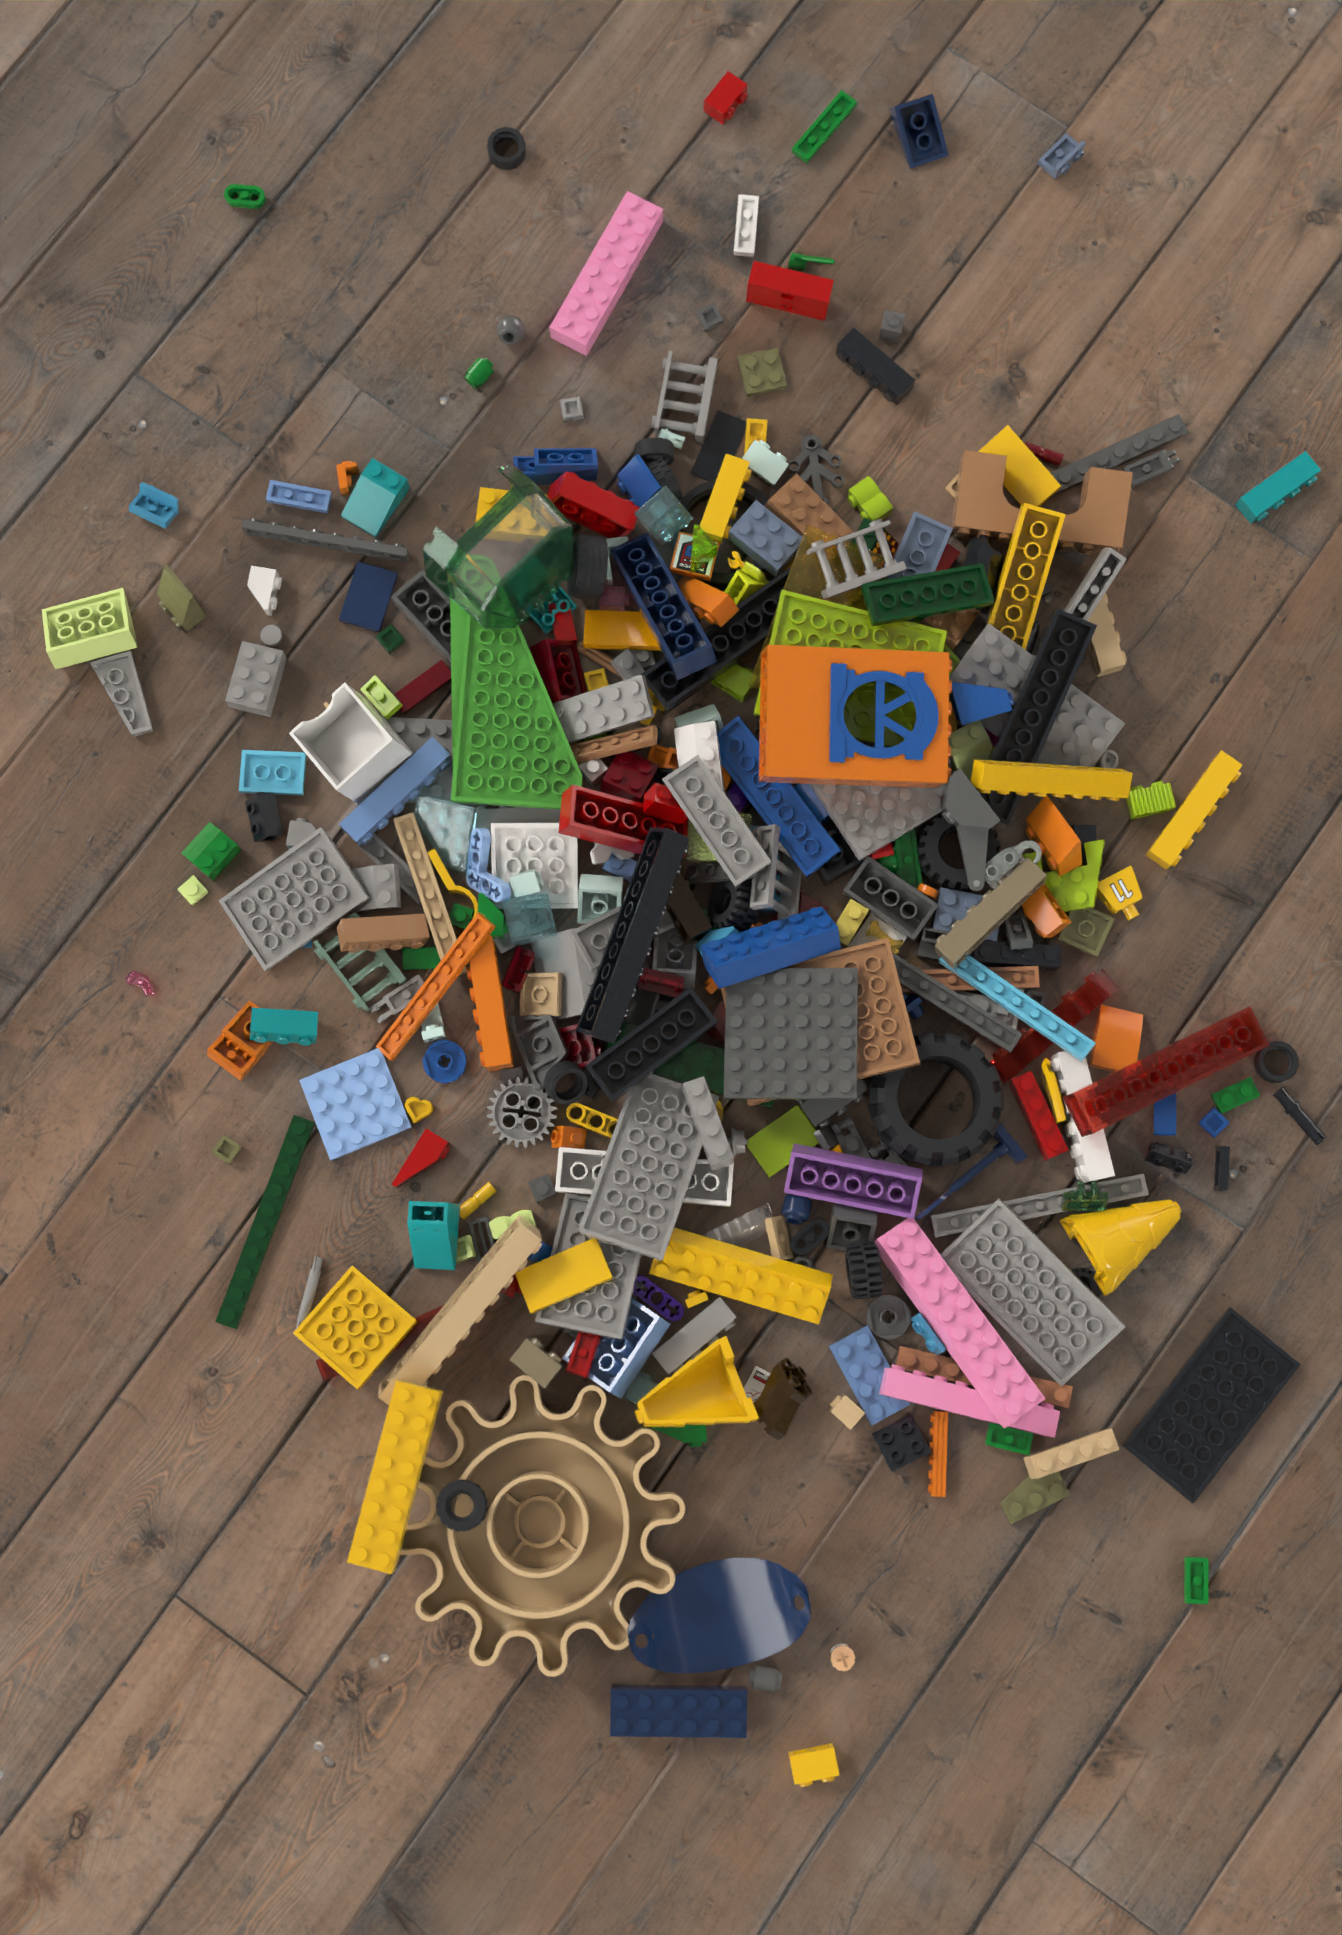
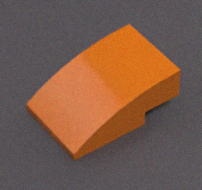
(1115, 1038)
(234, 1048)

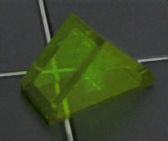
(702, 549)

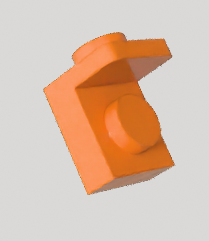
(344, 473)

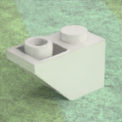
(264, 585)

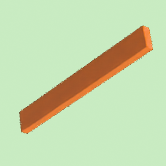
(435, 986)

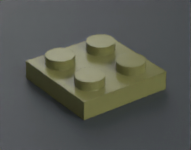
(762, 372)
(1086, 931)

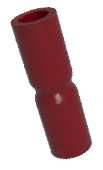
(1045, 454)

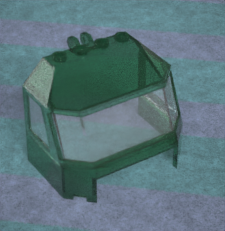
(506, 558)

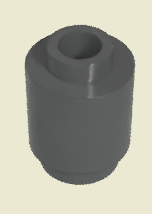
(765, 1678)

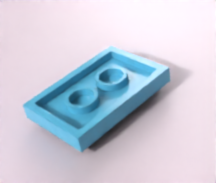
(272, 772)

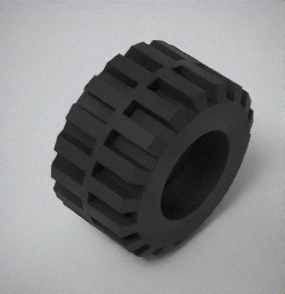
(731, 906)
(864, 1270)

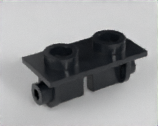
(1178, 1161)

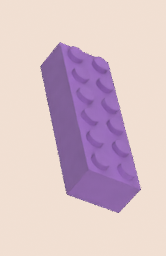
(853, 1180)

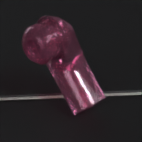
(141, 980)

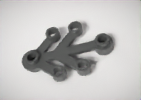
(815, 469)

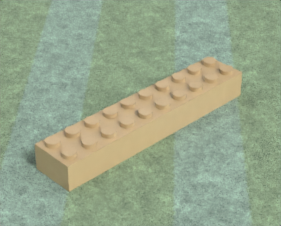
(464, 1307)

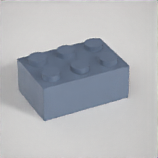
(765, 538)
(953, 906)

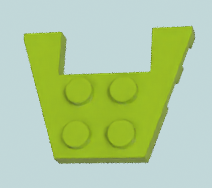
(1079, 886)

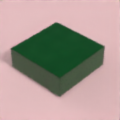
(390, 639)

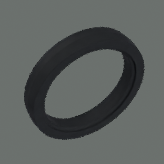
(701, 493)

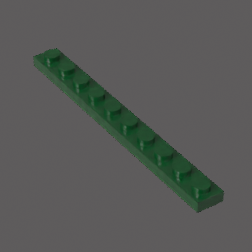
(265, 1222)

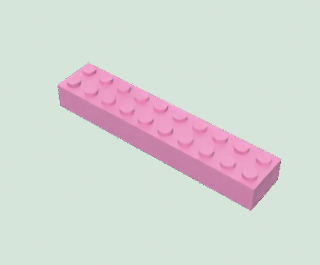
(958, 1322)

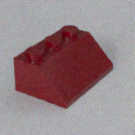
(559, 668)

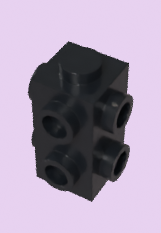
(264, 817)

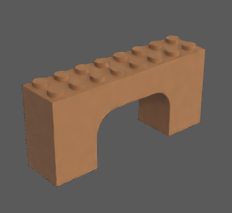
(985, 511)

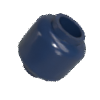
(796, 1209)

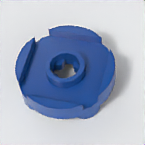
(434, 1056)

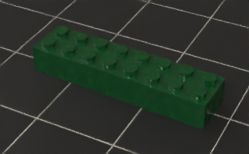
(693, 1063)

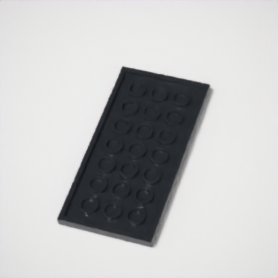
(1211, 1405)

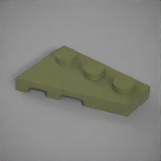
(1033, 1496)

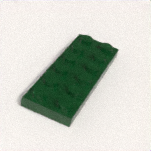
(927, 594)

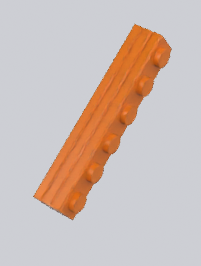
(938, 1457)

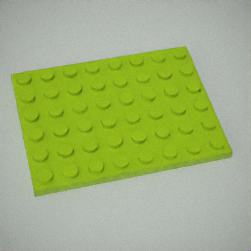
(822, 623)

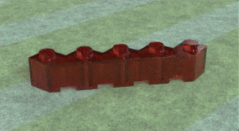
(1071, 1010)

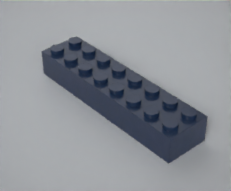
(663, 606)

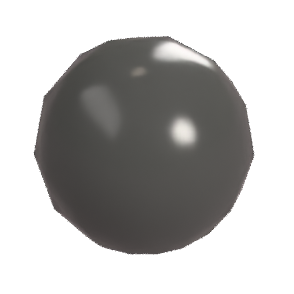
(510, 328)

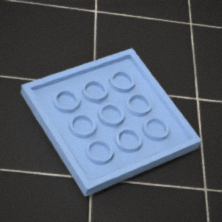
(355, 1104)

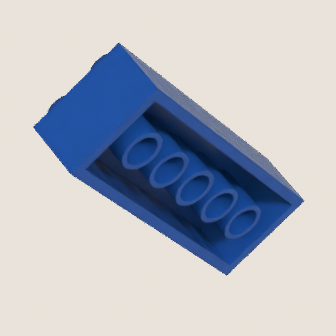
(770, 947)

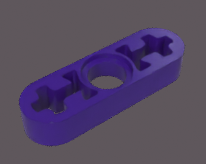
(672, 1302)

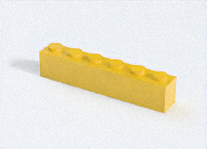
(1194, 809)

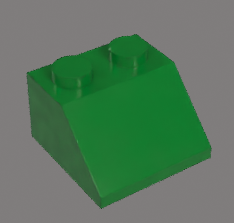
(211, 851)

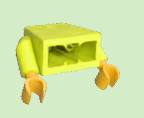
(745, 580)

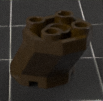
(782, 1398)

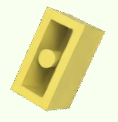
(850, 921)

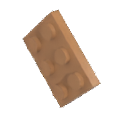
(954, 623)

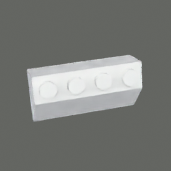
(703, 741)

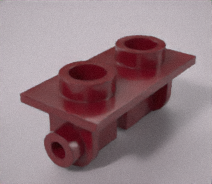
(515, 974)
(661, 982)

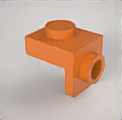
(568, 1137)

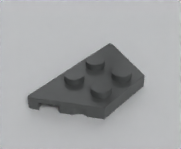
(539, 1044)

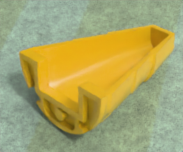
(1121, 1237)
(699, 1393)

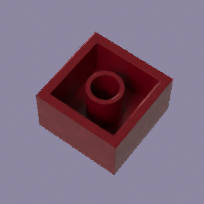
(629, 777)

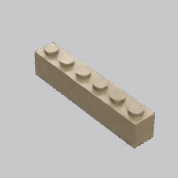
(990, 913)

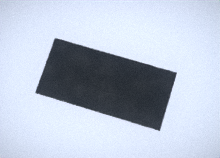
(721, 439)

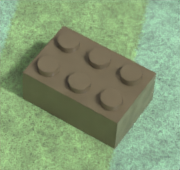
(537, 1361)

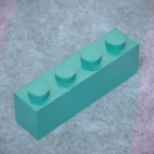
(1278, 487)

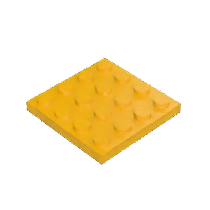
(355, 1327)

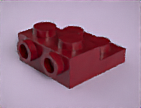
(581, 1047)

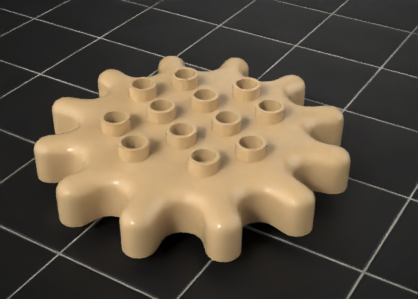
(558, 1526)

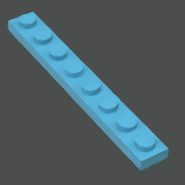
(1023, 1007)

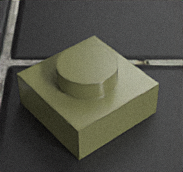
(226, 1149)

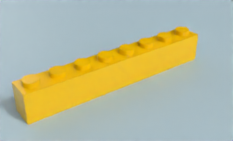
(1051, 779)

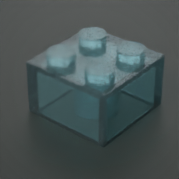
(663, 515)

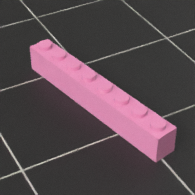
(960, 1400)

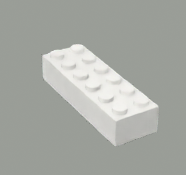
(1092, 1150)

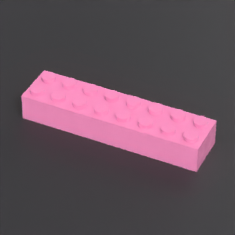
(606, 273)

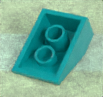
(375, 497)

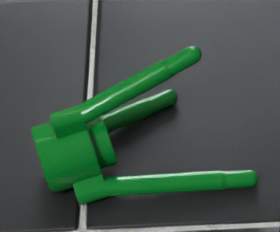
(799, 262)

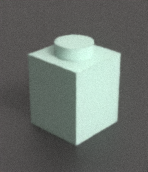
(526, 882)

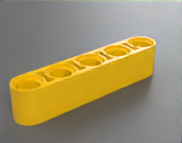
(588, 1114)

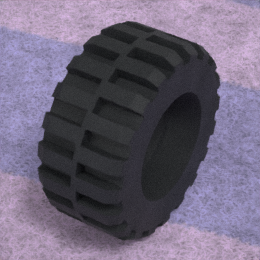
(932, 863)

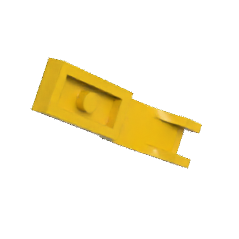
(449, 882)

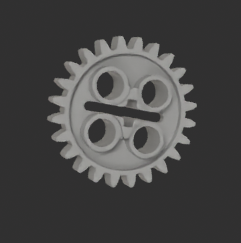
(518, 1132)

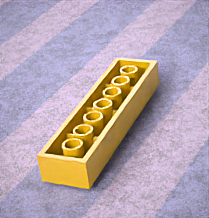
(1025, 572)
(744, 1275)
(395, 1476)

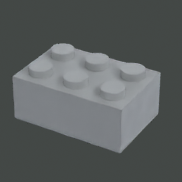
(256, 679)

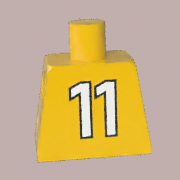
(1120, 892)

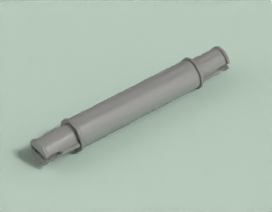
(310, 1290)

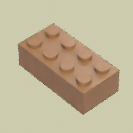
(801, 506)

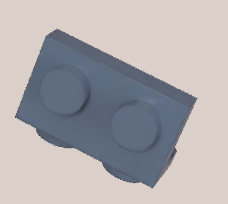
(1061, 156)

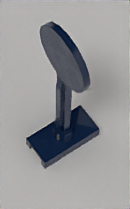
(1005, 1145)

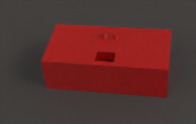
(789, 290)

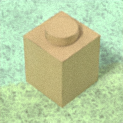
(846, 1411)

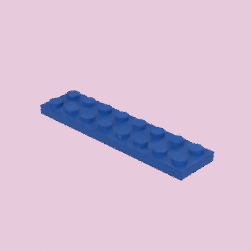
(775, 802)

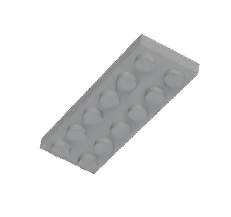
(605, 709)
(716, 820)
(593, 936)

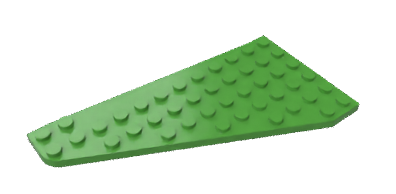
(503, 722)

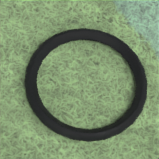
(1033, 636)

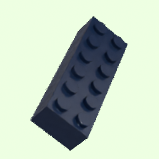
(678, 1711)

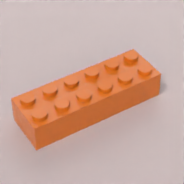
(490, 1008)

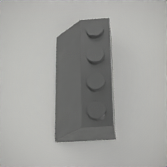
(890, 898)

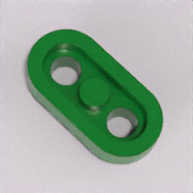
(246, 195)

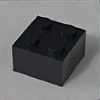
(841, 863)

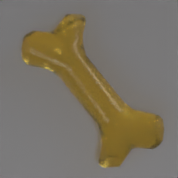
(876, 931)

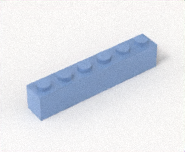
(396, 791)

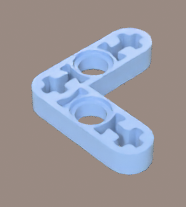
(480, 846)

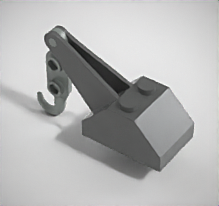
(973, 819)

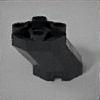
(980, 551)

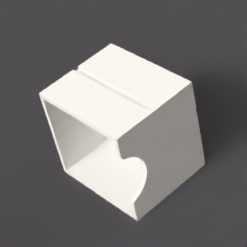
(352, 744)

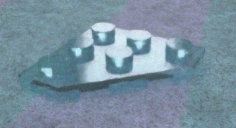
(447, 828)

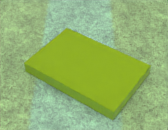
(775, 1142)

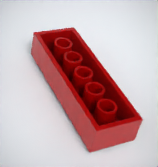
(609, 819)

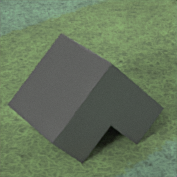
(927, 944)

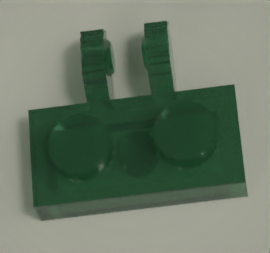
(1084, 1201)

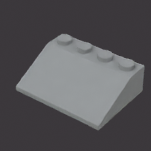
(563, 956)

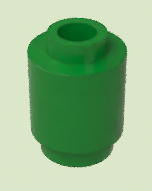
(479, 372)

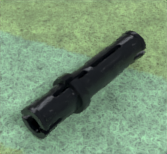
(1297, 1113)

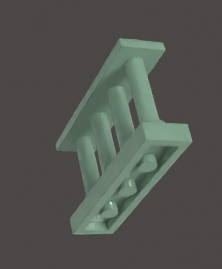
(382, 959)

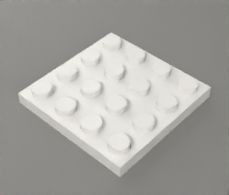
(538, 847)

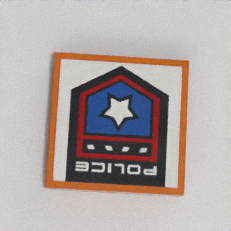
(682, 559)

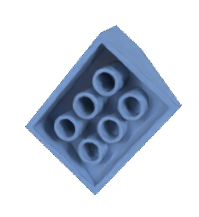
(621, 1360)

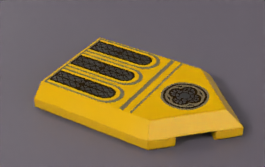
(1052, 1092)

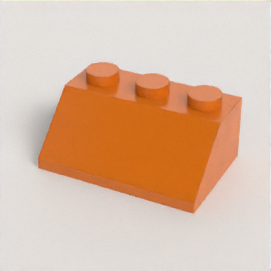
(1054, 837)

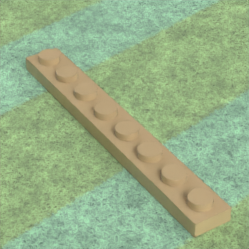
(426, 884)

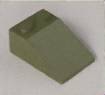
(178, 601)

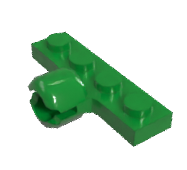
(904, 860)

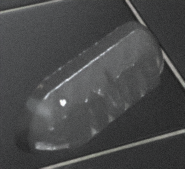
(743, 1228)

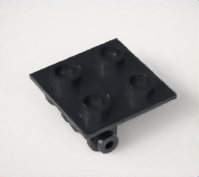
(901, 1443)

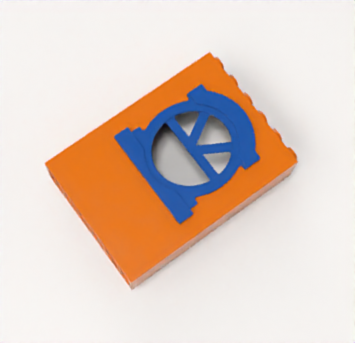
(805, 727)

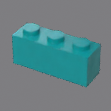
(283, 1026)

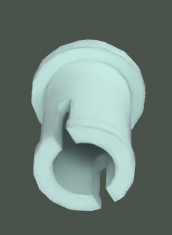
(677, 440)

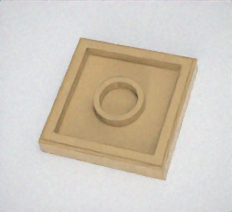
(541, 994)

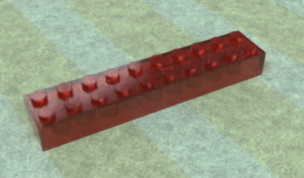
(1165, 1071)

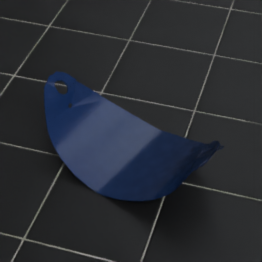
(720, 1617)

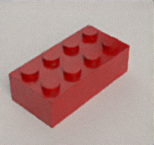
(592, 506)

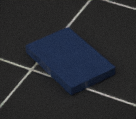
(368, 597)

